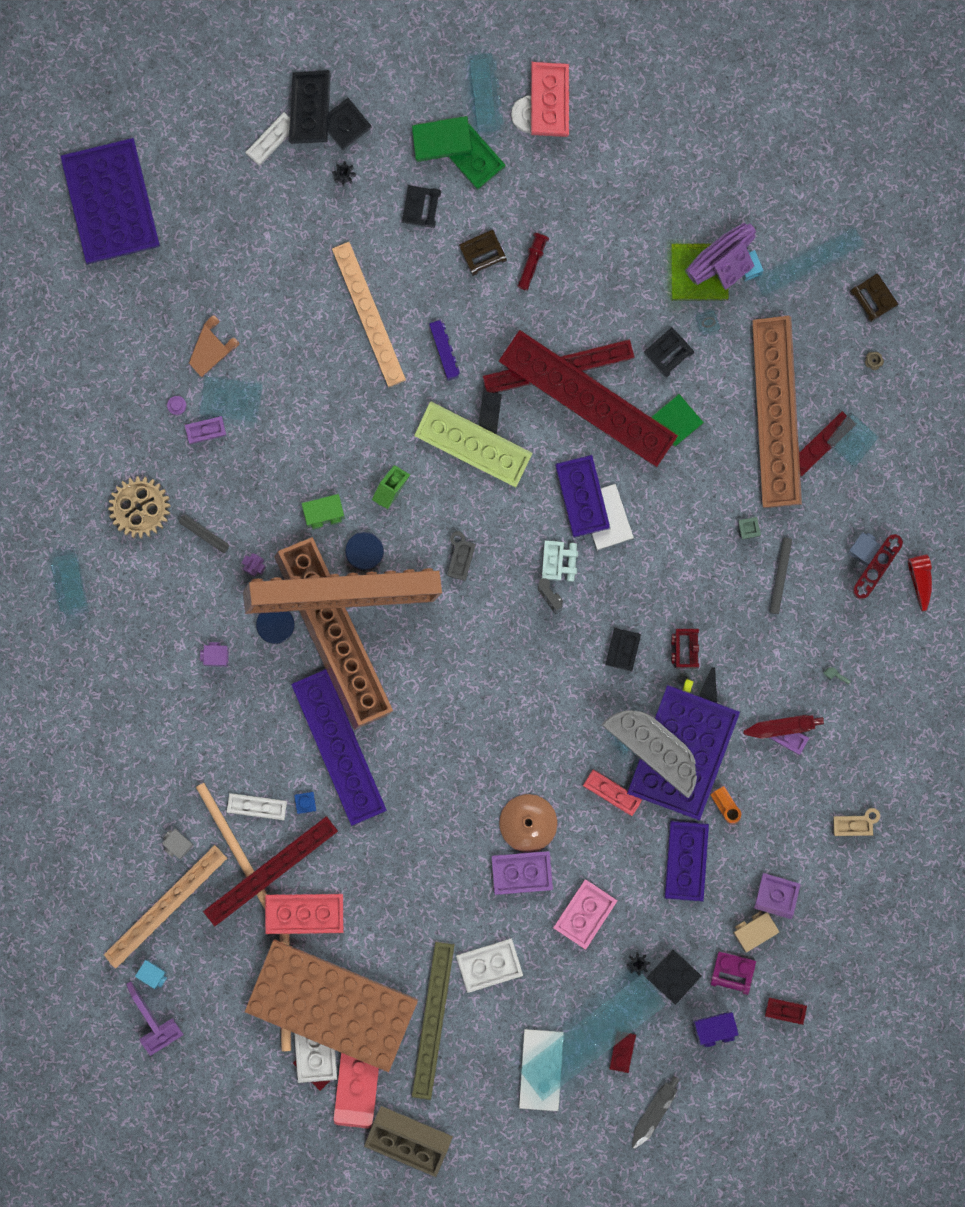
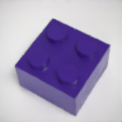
(715, 1028)

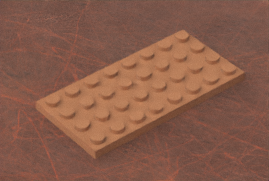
(331, 1005)

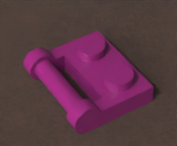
(734, 966)

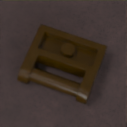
(481, 246)
(879, 295)

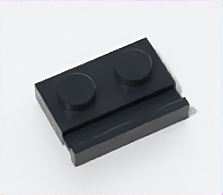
(623, 649)

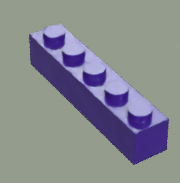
(444, 350)

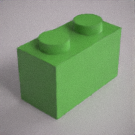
(323, 511)

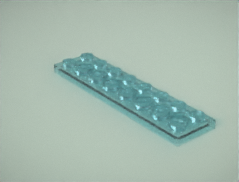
(592, 1037)

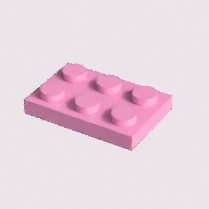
(585, 914)

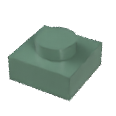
(749, 528)

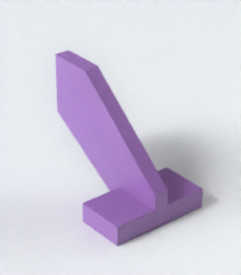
(161, 1035)

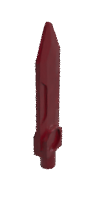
(783, 726)

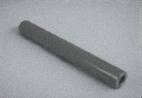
(780, 576)

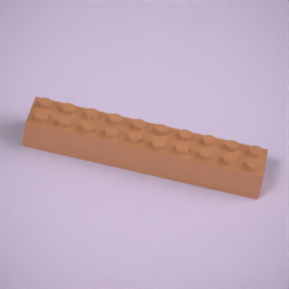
(342, 591)
(337, 642)

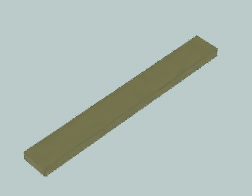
(433, 1020)

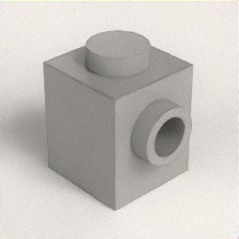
(176, 844)

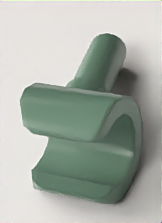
(830, 672)

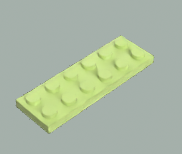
(473, 444)

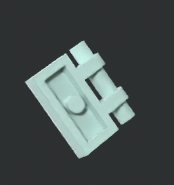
(553, 561)

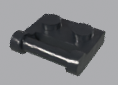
(415, 204)
(664, 347)

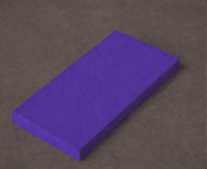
(582, 496)
(686, 861)

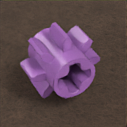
(253, 564)

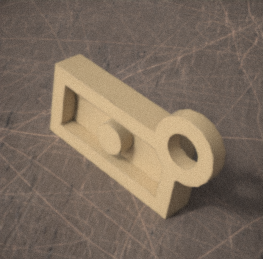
(855, 824)

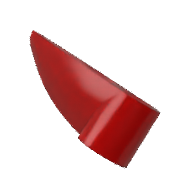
(920, 572)

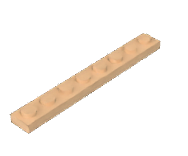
(368, 314)
(165, 906)

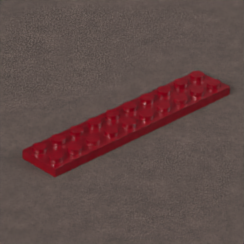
(588, 398)

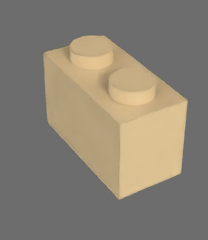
(756, 931)

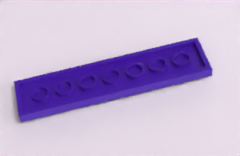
(339, 747)

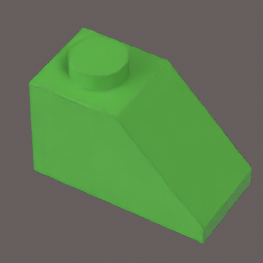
(390, 487)

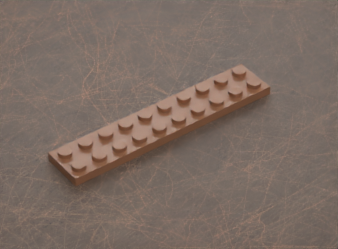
(777, 412)

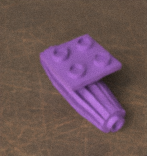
(725, 257)

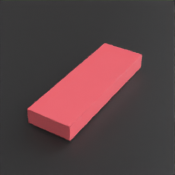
(612, 792)

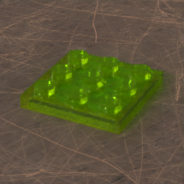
(681, 285)

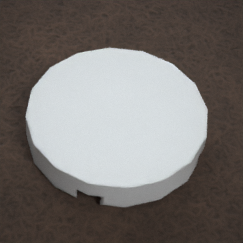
(522, 114)

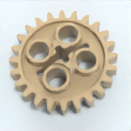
(130, 493)

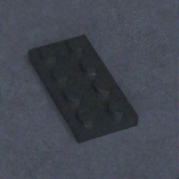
(309, 107)

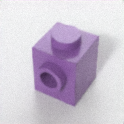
(214, 655)

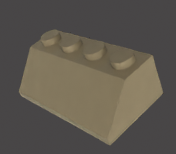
(408, 1141)

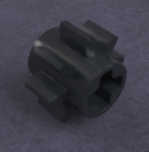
(344, 179)
(634, 968)

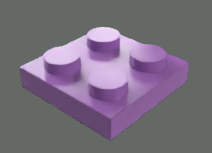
(777, 896)

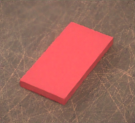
(549, 99)
(304, 914)

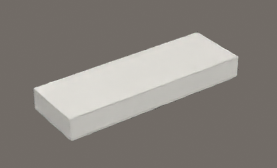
(270, 140)
(257, 806)

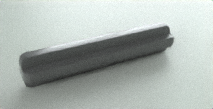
(203, 533)

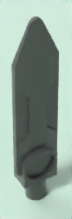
(655, 1112)

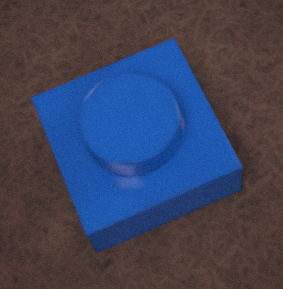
(305, 802)

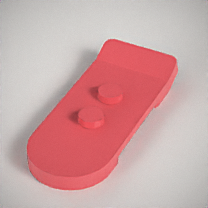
(355, 1093)

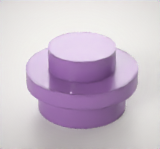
(176, 405)

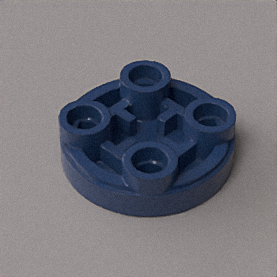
(364, 551)
(275, 626)

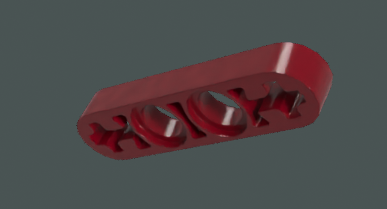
(879, 568)

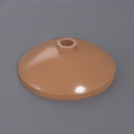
(525, 837)

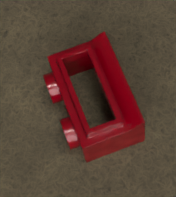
(693, 648)

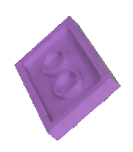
(522, 873)

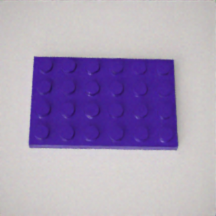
(110, 201)
(706, 732)

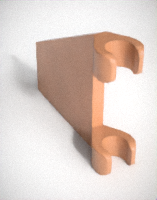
(209, 349)

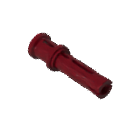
(535, 253)

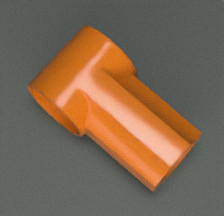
(725, 804)

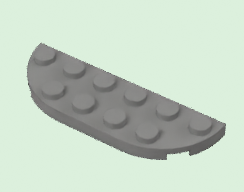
(655, 747)

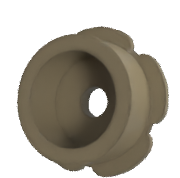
(874, 355)

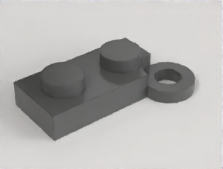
(461, 557)

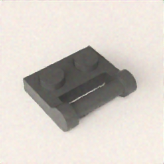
(553, 600)

